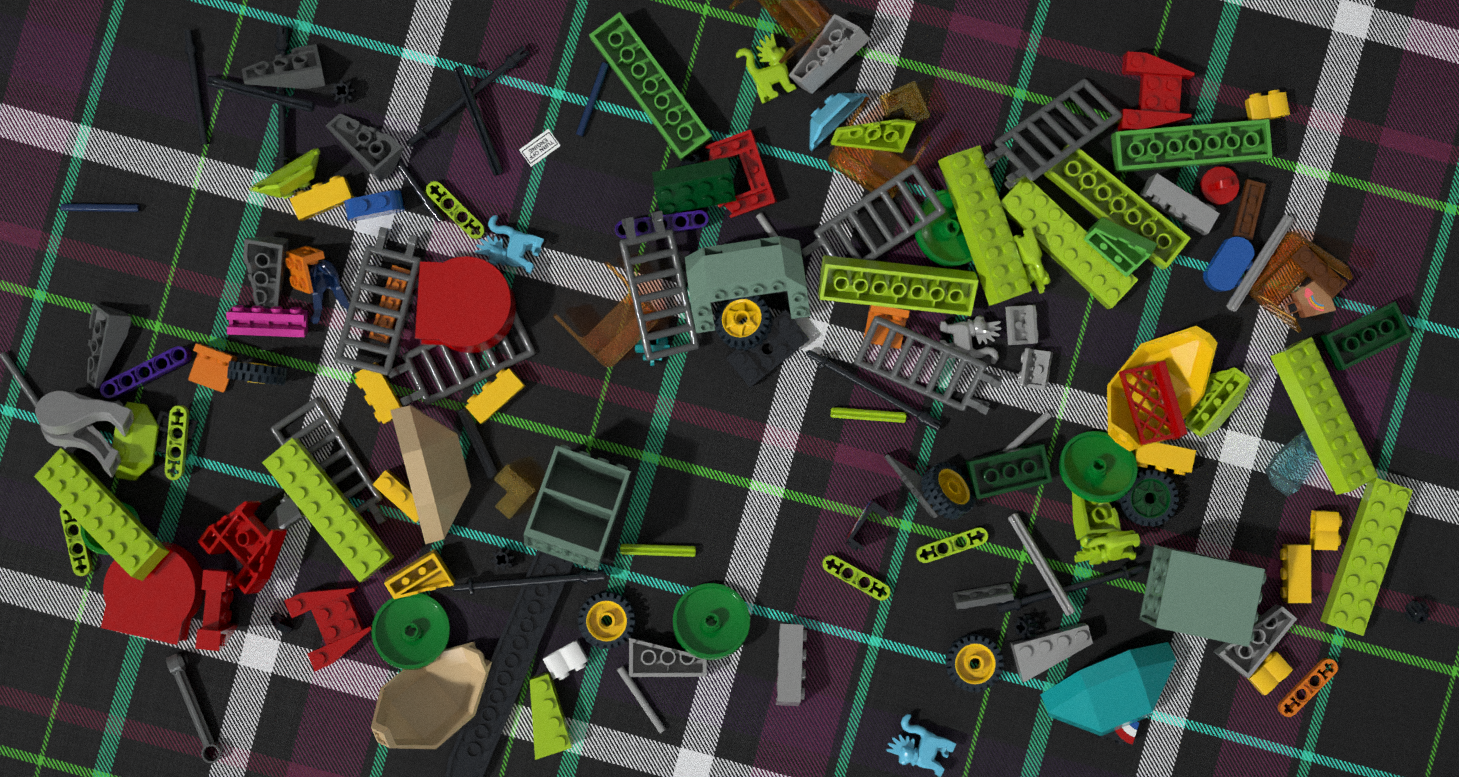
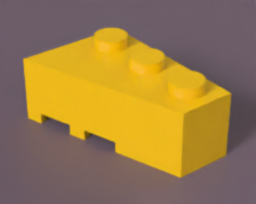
(419, 576)

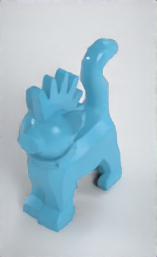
(517, 246)
(927, 748)

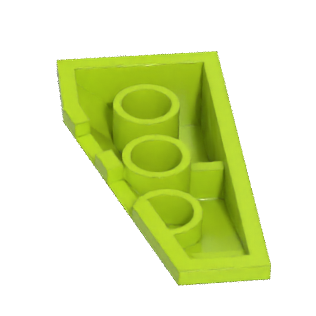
(883, 135)
(1093, 518)

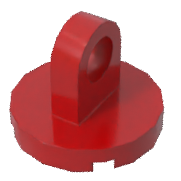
(1219, 185)

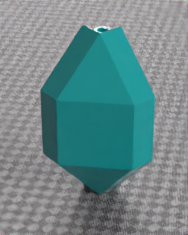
(1113, 690)

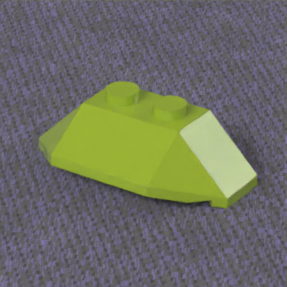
(290, 177)
(1220, 399)
(138, 445)

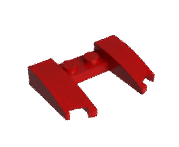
(761, 191)

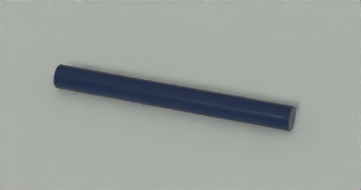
(592, 99)
(100, 207)

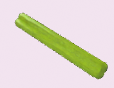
(873, 415)
(657, 550)

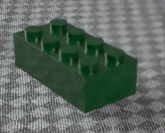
(694, 186)
(1365, 336)
(1009, 470)

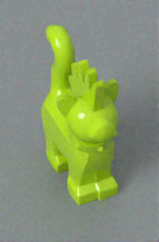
(766, 77)
(1031, 259)
(1113, 547)

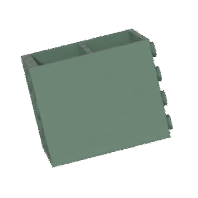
(576, 507)
(1202, 595)

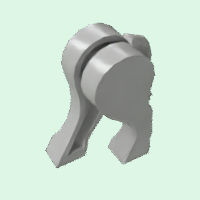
(68, 421)

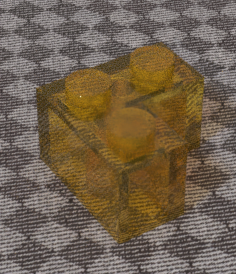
(907, 99)
(517, 489)

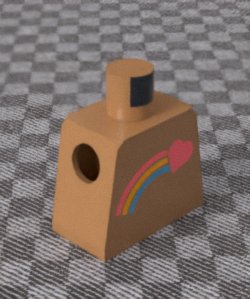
(1310, 301)

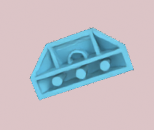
(828, 118)

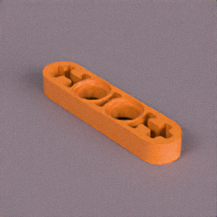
(1305, 684)

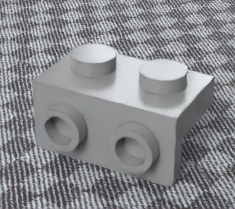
(1021, 325)
(1035, 369)

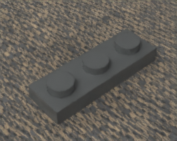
(983, 596)

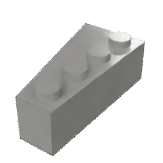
(828, 53)
(1179, 204)
(1267, 633)
(1049, 649)
(660, 661)
(790, 665)

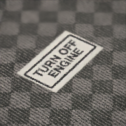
(539, 147)

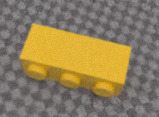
(321, 198)
(378, 393)
(494, 395)
(1164, 457)
(397, 493)
(1296, 573)

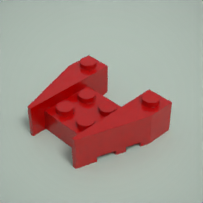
(1158, 92)
(249, 542)
(336, 621)
(216, 629)

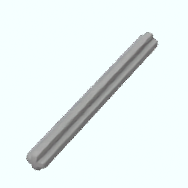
(1259, 263)
(1041, 564)

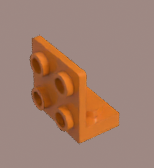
(298, 262)
(892, 314)
(211, 367)

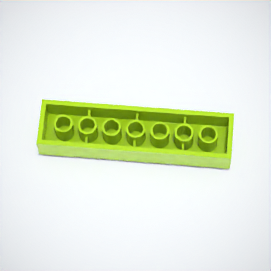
(1114, 201)
(984, 225)
(1064, 242)
(897, 285)
(1324, 416)
(328, 509)
(101, 514)
(1366, 555)

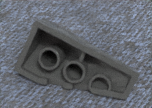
(295, 70)
(373, 149)
(266, 268)
(109, 332)
(913, 482)
(284, 515)

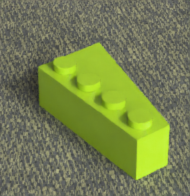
(549, 723)

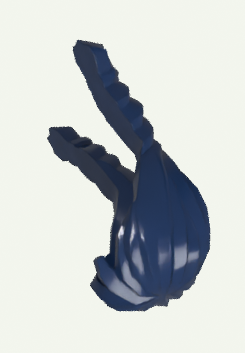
(324, 276)

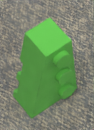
(1119, 245)

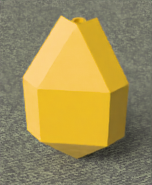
(1189, 363)

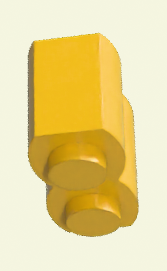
(1268, 106)
(1325, 530)
(1270, 673)

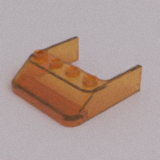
(799, 18)
(869, 166)
(1283, 276)
(616, 331)

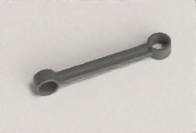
(177, 668)

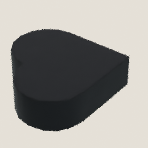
(281, 623)

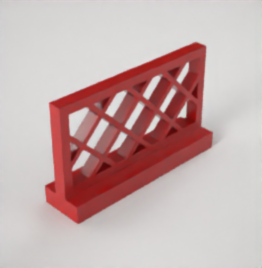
(1166, 396)

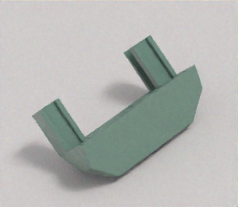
(745, 271)

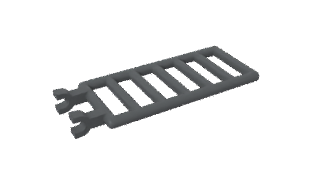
(1023, 170)
(866, 201)
(632, 239)
(400, 315)
(461, 383)
(968, 400)
(346, 450)

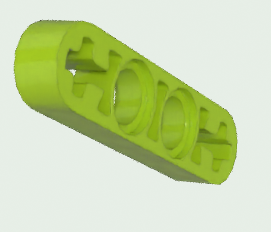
(457, 208)
(172, 442)
(71, 541)
(951, 542)
(857, 575)

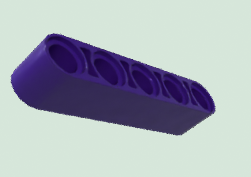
(670, 219)
(137, 372)

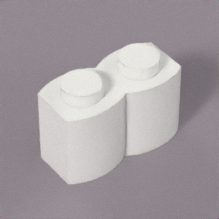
(566, 659)

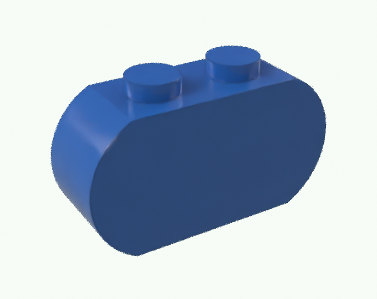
(374, 205)
(1229, 264)

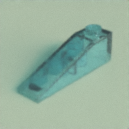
(1291, 464)

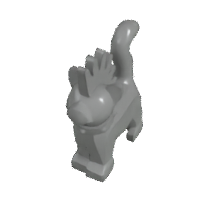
(962, 335)

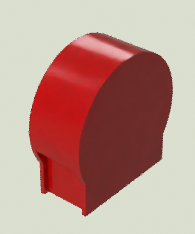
(463, 304)
(159, 604)

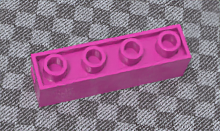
(267, 322)

